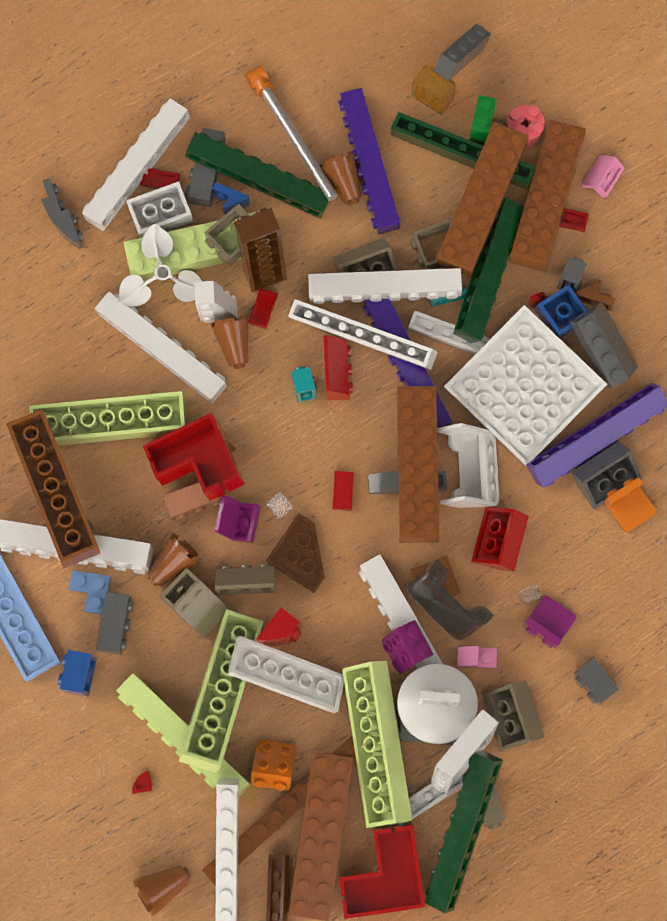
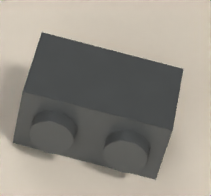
(572, 273)
(595, 681)

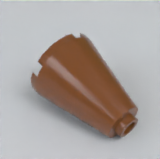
(343, 177)
(233, 340)
(172, 560)
(161, 887)

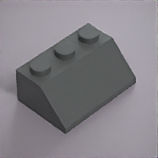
(605, 473)

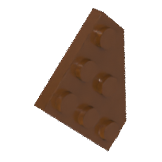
(299, 554)

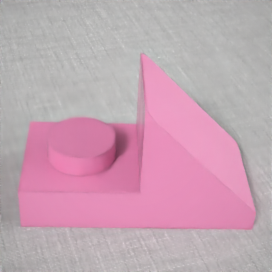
(476, 657)

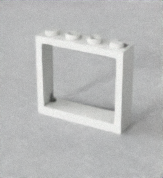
(456, 759)

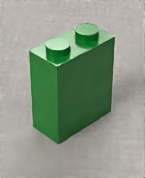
(482, 119)

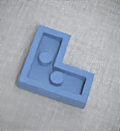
(95, 587)

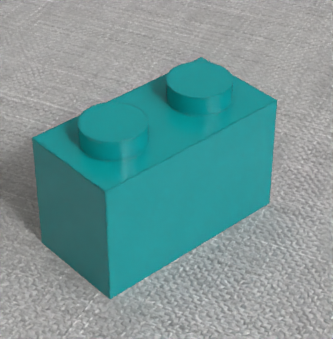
(303, 384)

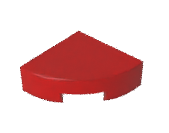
(537, 298)
(142, 783)

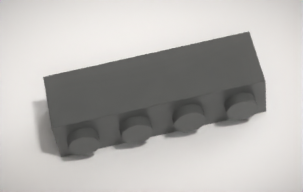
(462, 52)
(203, 178)

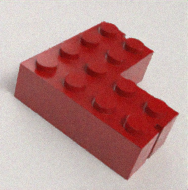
(196, 448)
(394, 886)

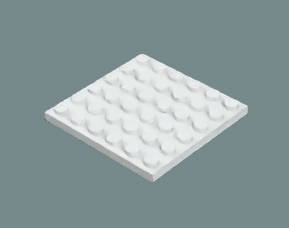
(525, 385)

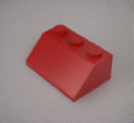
(337, 368)
(500, 538)
(280, 630)

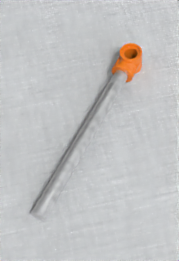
(260, 81)

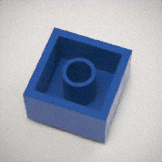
(559, 310)
(77, 673)

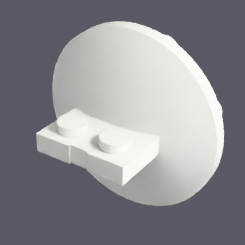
(437, 703)

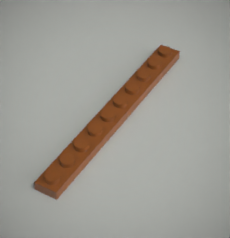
(276, 816)

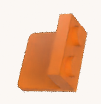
(630, 505)
(273, 765)

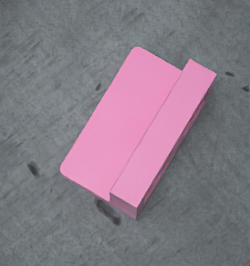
(603, 175)

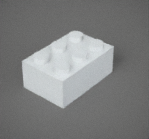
(161, 207)

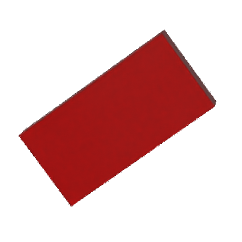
(158, 178)
(263, 308)
(343, 490)

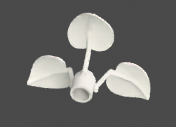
(157, 244)

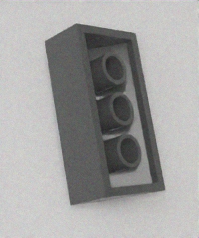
(604, 345)

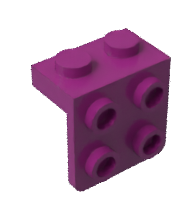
(237, 520)
(549, 622)
(406, 646)

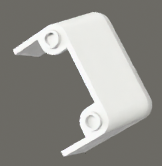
(476, 466)

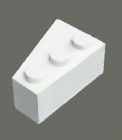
(213, 302)

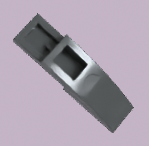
(60, 216)
(388, 482)

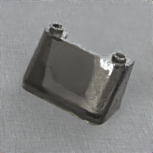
(441, 606)

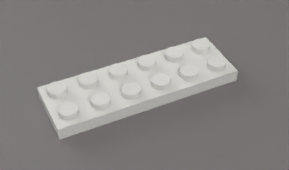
(286, 674)

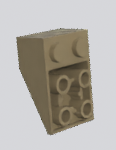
(194, 603)

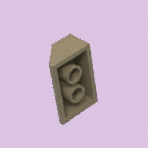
(366, 258)
(245, 580)
(515, 713)

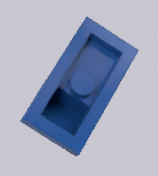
(232, 196)

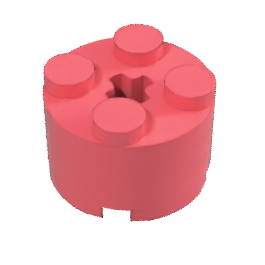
(529, 117)

